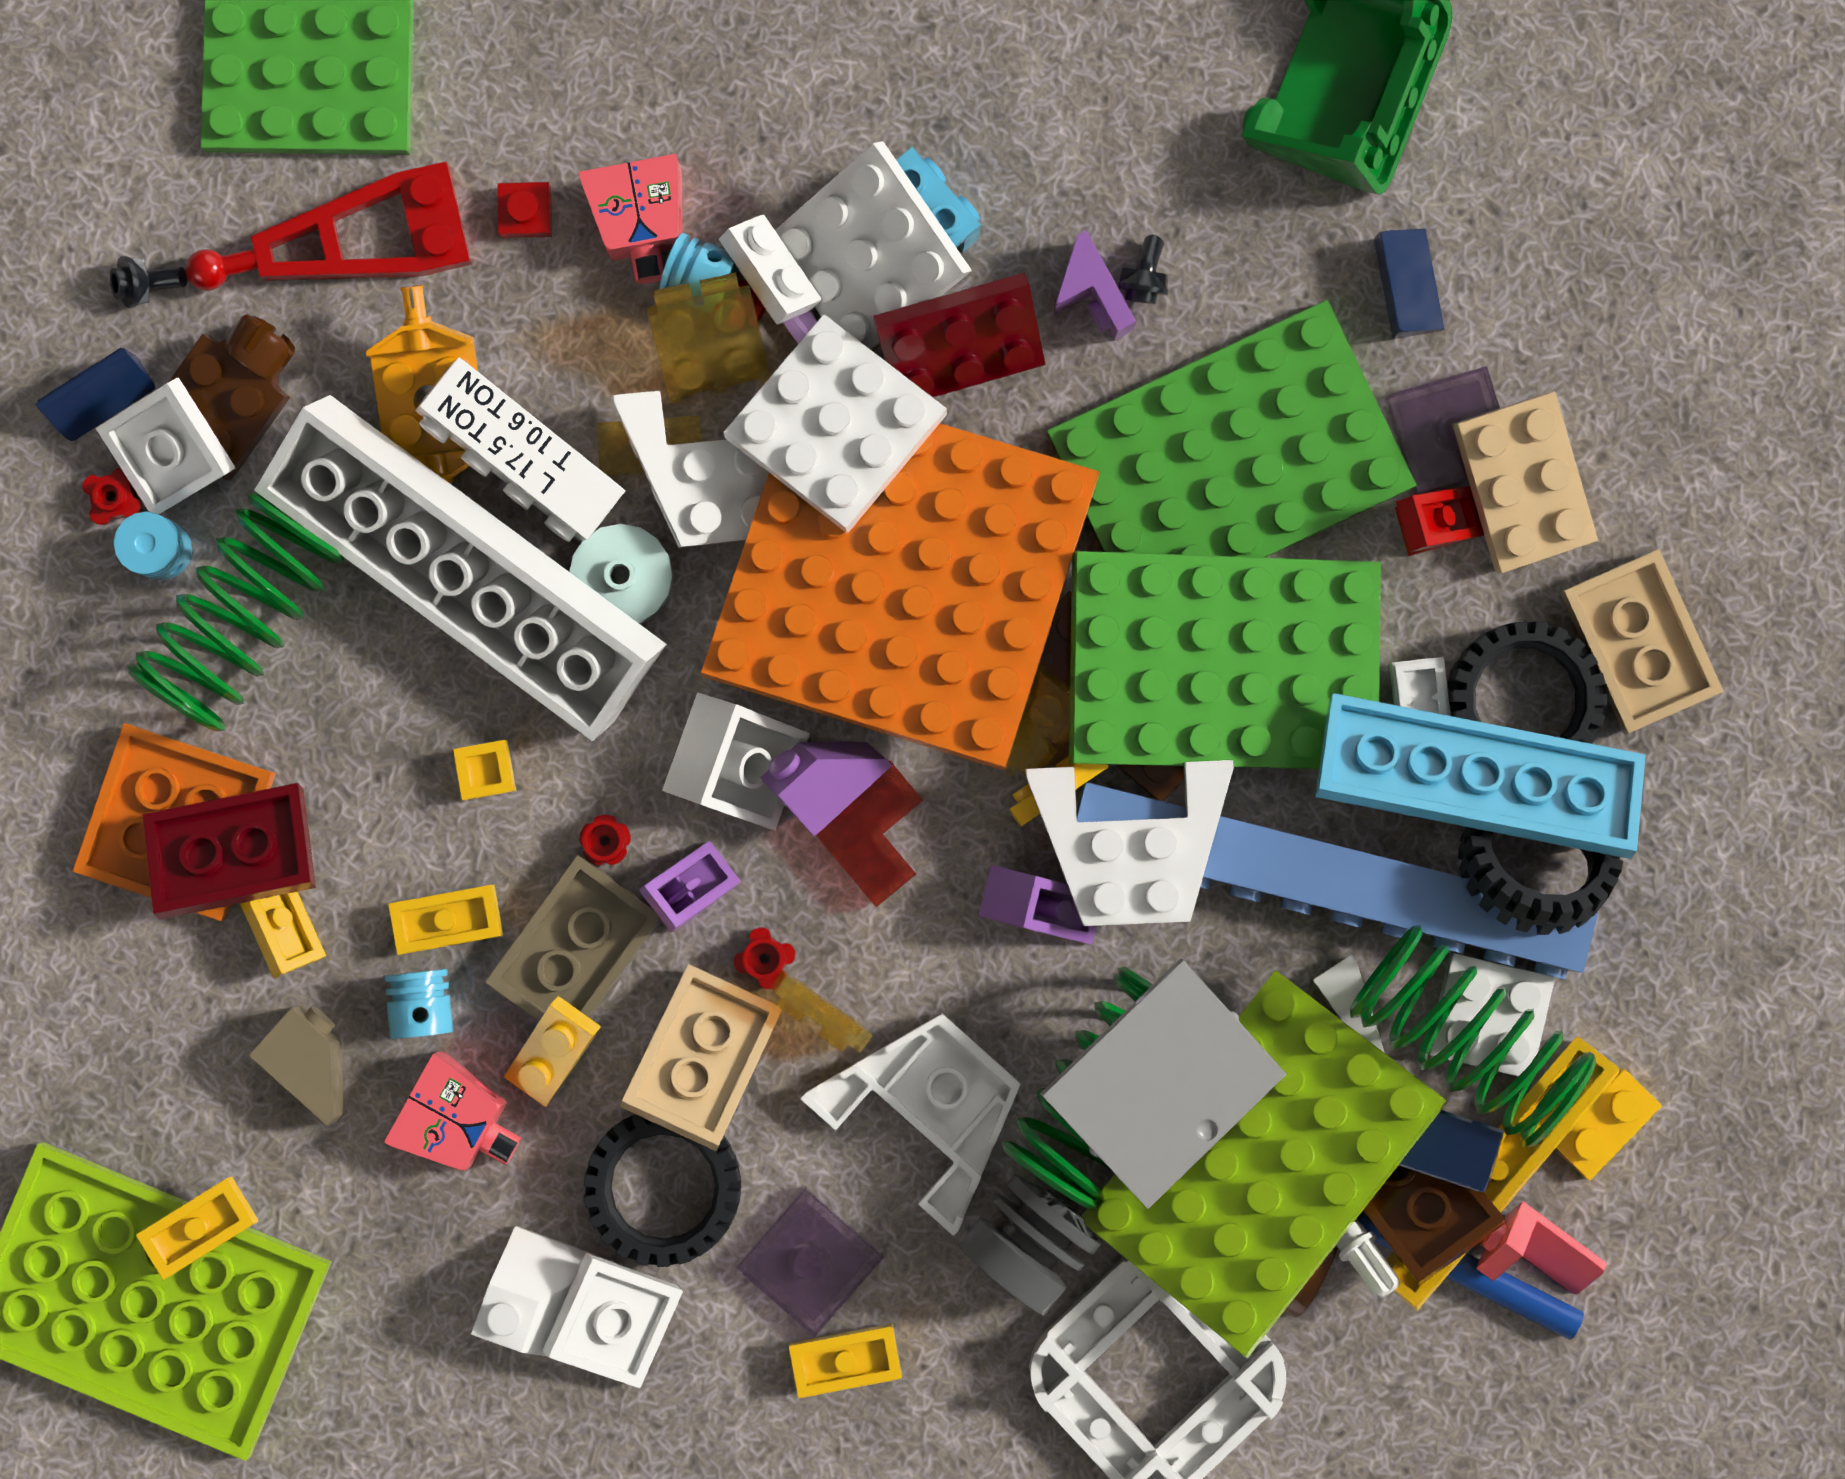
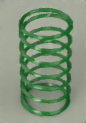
(282, 525)
(1567, 1086)
(1064, 1176)

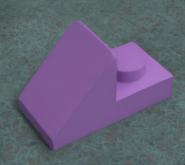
(1090, 277)

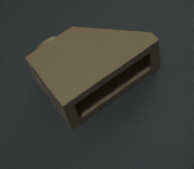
(306, 1061)

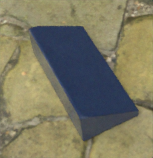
(1408, 282)
(96, 394)
(1456, 1151)

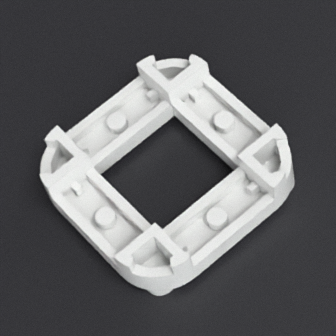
(1101, 1428)

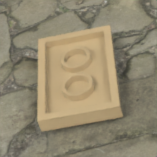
(1525, 482)
(1642, 641)
(701, 1057)

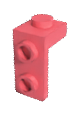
(1543, 1245)

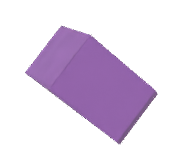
(690, 886)

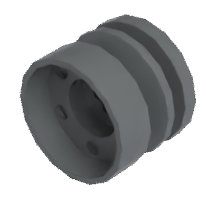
(1030, 1244)

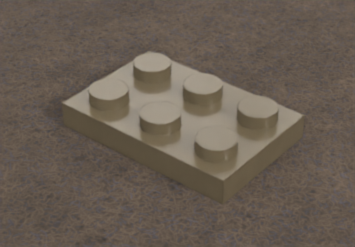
(574, 943)

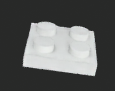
(165, 447)
(1523, 992)
(612, 1320)

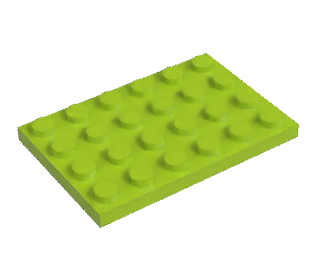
(1284, 1180)
(99, 1318)

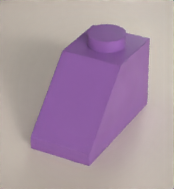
(823, 779)
(1033, 904)

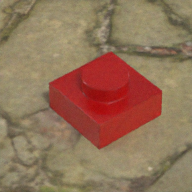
(524, 210)

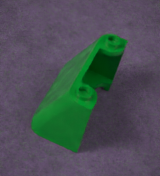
(1353, 89)

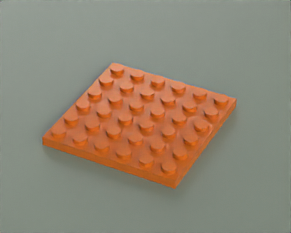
(924, 608)

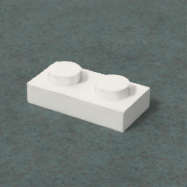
(770, 269)

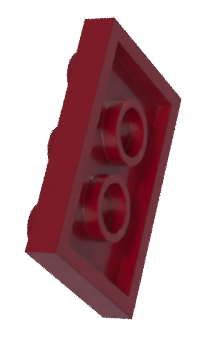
(964, 336)
(228, 851)

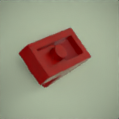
(1438, 519)

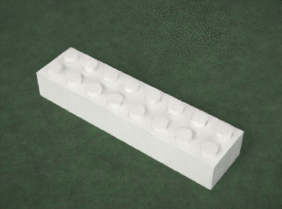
(459, 566)

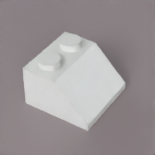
(725, 756)

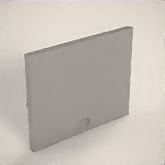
(1163, 1083)

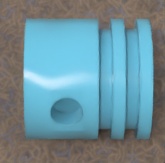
(692, 262)
(152, 546)
(414, 991)

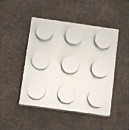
(871, 245)
(835, 423)

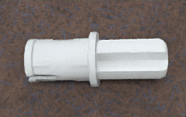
(1359, 1248)

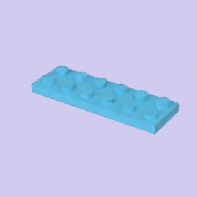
(1481, 776)

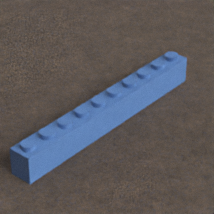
(1354, 886)

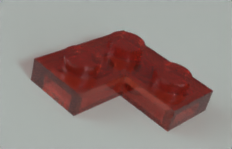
(859, 839)

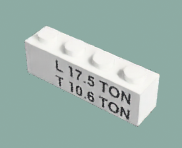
(518, 450)

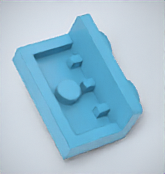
(954, 214)

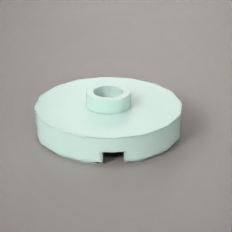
(641, 553)

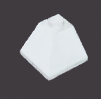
(528, 1291)

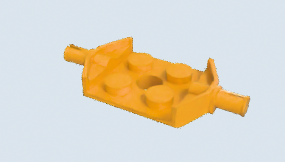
(403, 364)

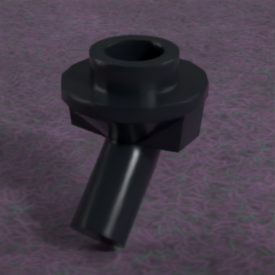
(132, 280)
(1144, 282)

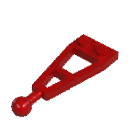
(431, 218)

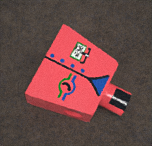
(637, 211)
(452, 1118)

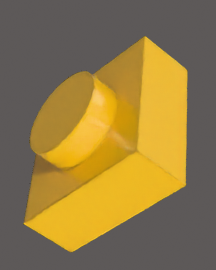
(484, 770)

